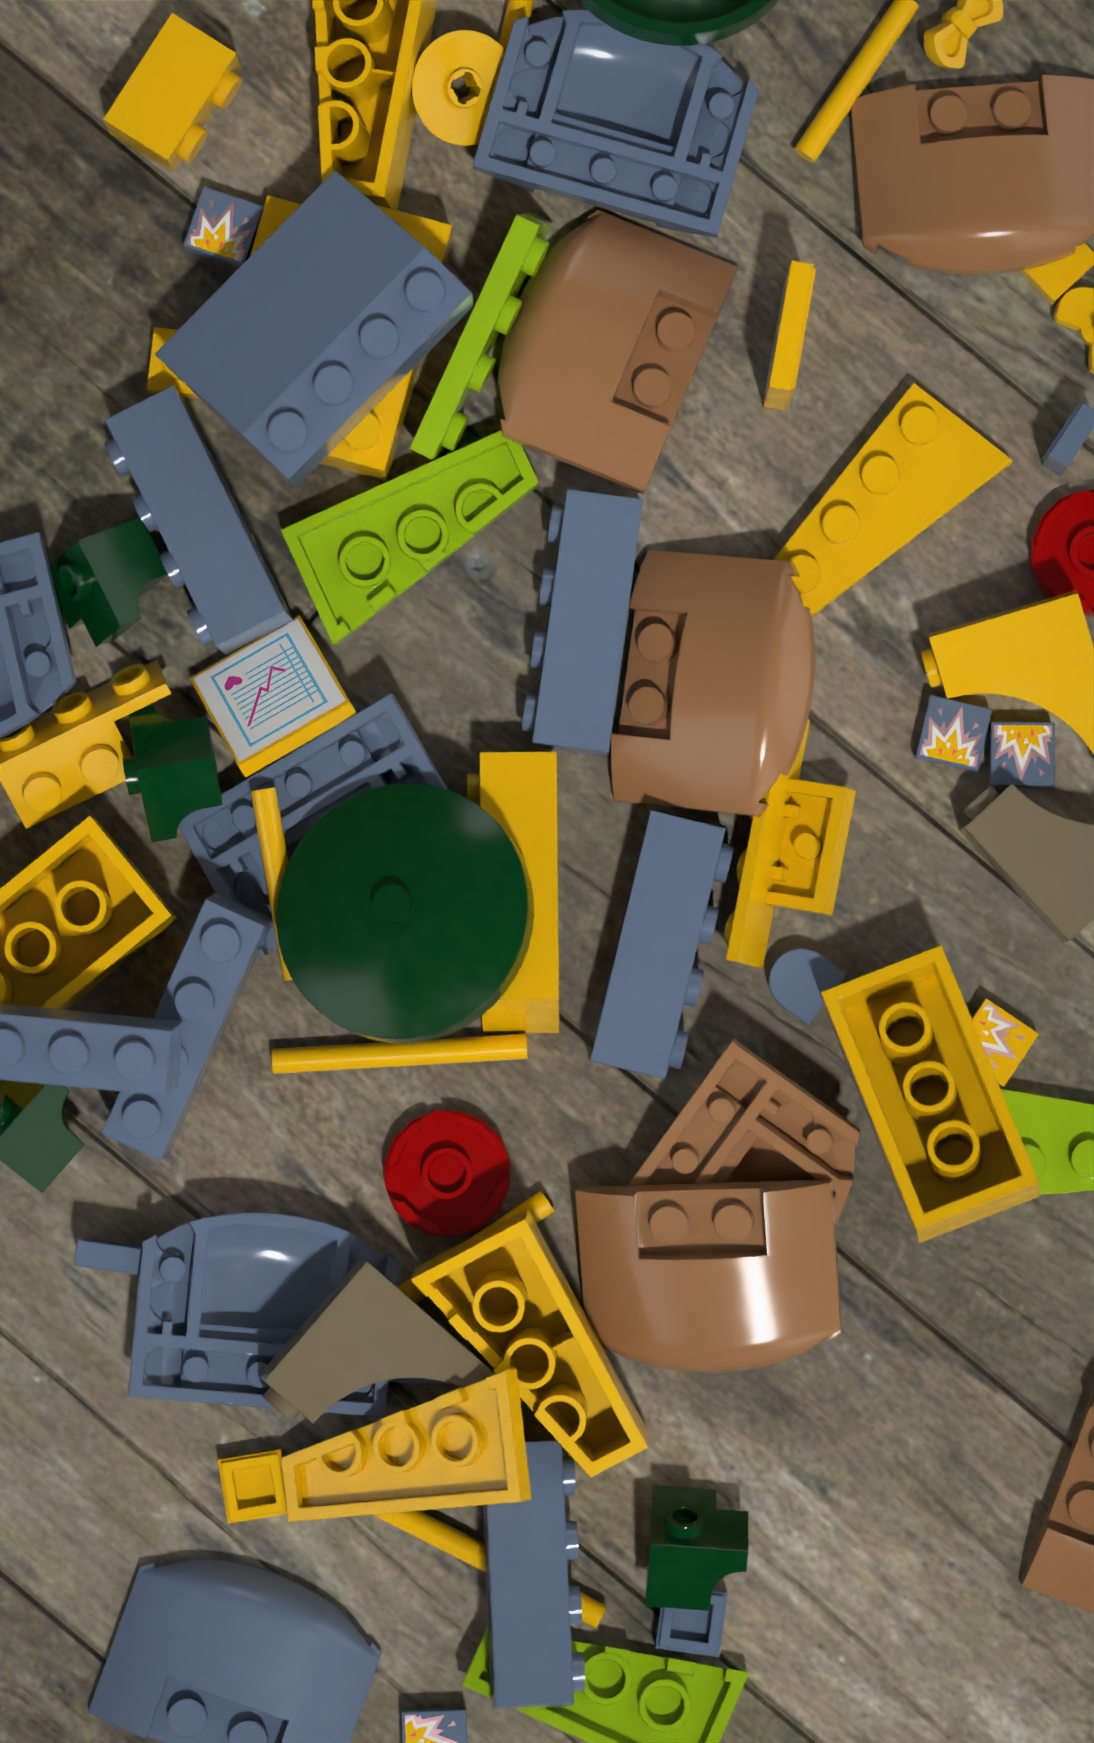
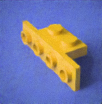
(76, 745)
(789, 859)

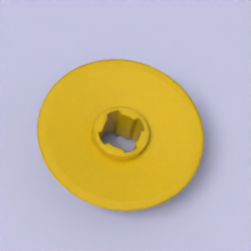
(444, 60)

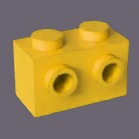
(174, 94)

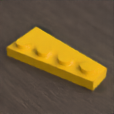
(892, 490)
(429, 1457)

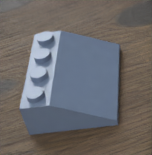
(316, 328)

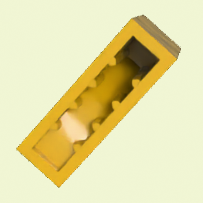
(1022, 653)

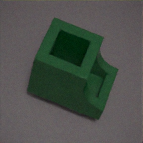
(104, 577)
(171, 769)
(32, 1131)
(691, 1547)

